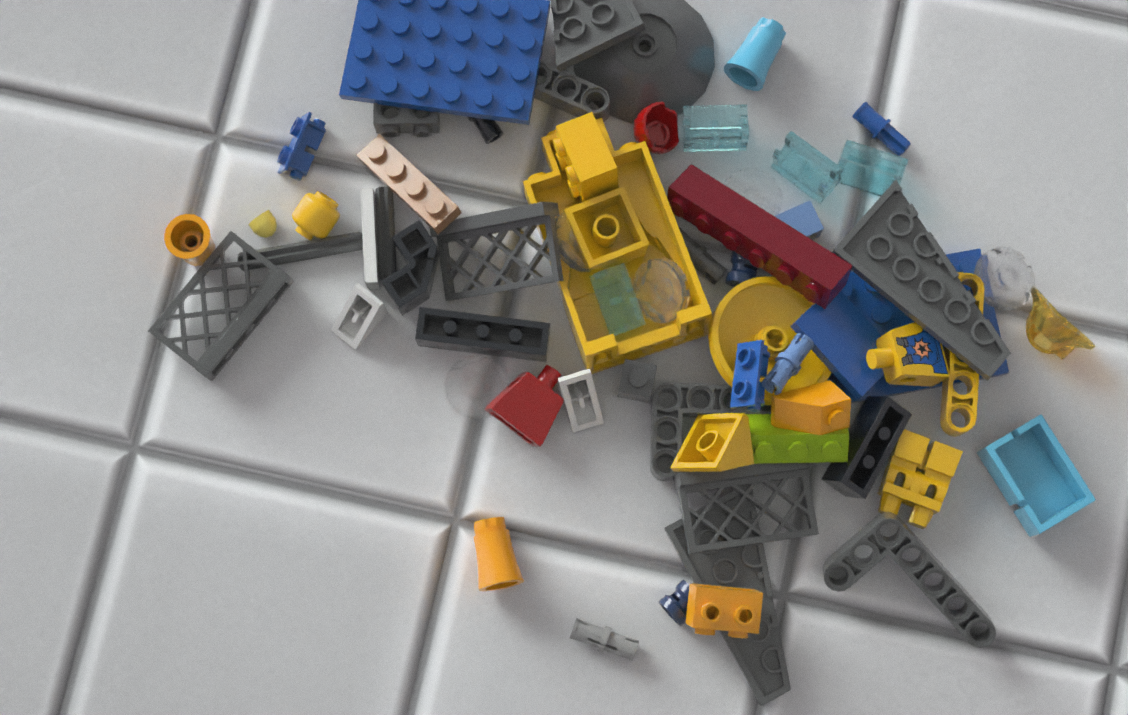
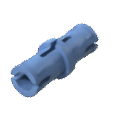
(787, 364)

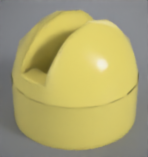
(264, 224)

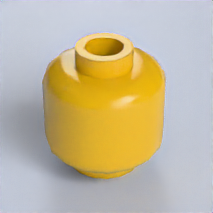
(316, 215)

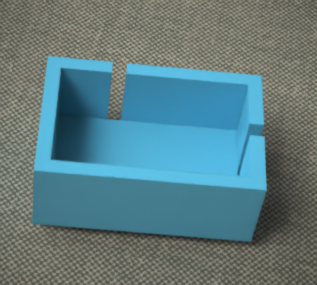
(1036, 476)

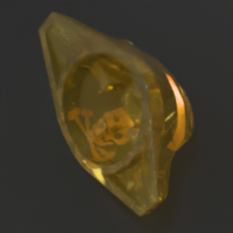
(1050, 330)

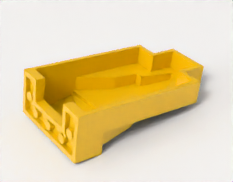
(649, 200)

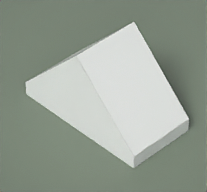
(359, 316)
(580, 400)

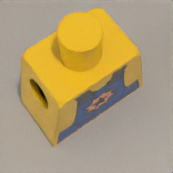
(909, 357)

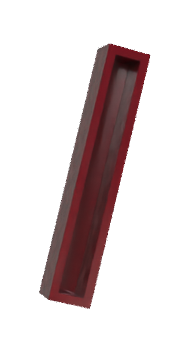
(758, 236)

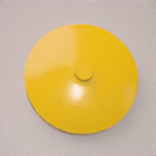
(761, 311)

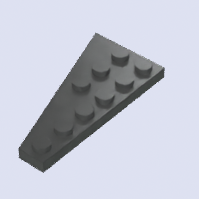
(590, 27)
(913, 273)
(760, 654)

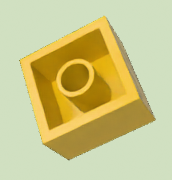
(585, 158)

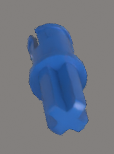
(881, 129)

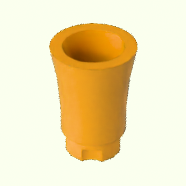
(184, 233)
(495, 556)

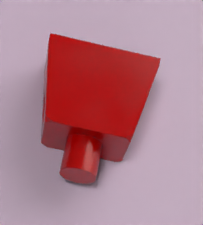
(529, 405)

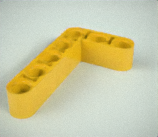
(958, 370)

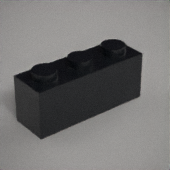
(870, 445)

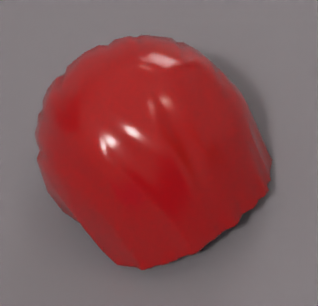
(657, 127)

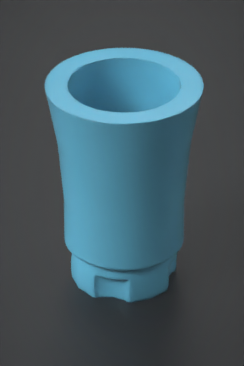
(756, 54)

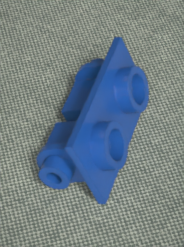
(304, 134)
(750, 366)

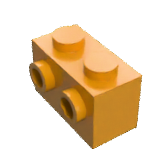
(724, 609)

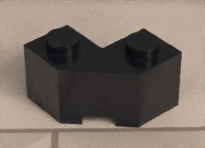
(414, 281)

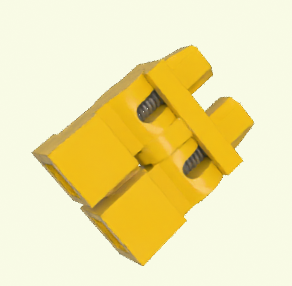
(937, 468)

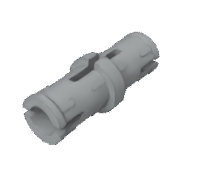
(604, 639)

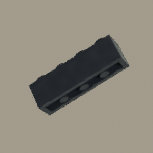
(482, 334)

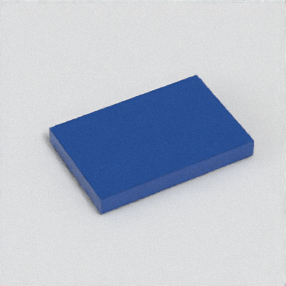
(841, 342)

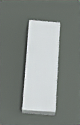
(369, 237)

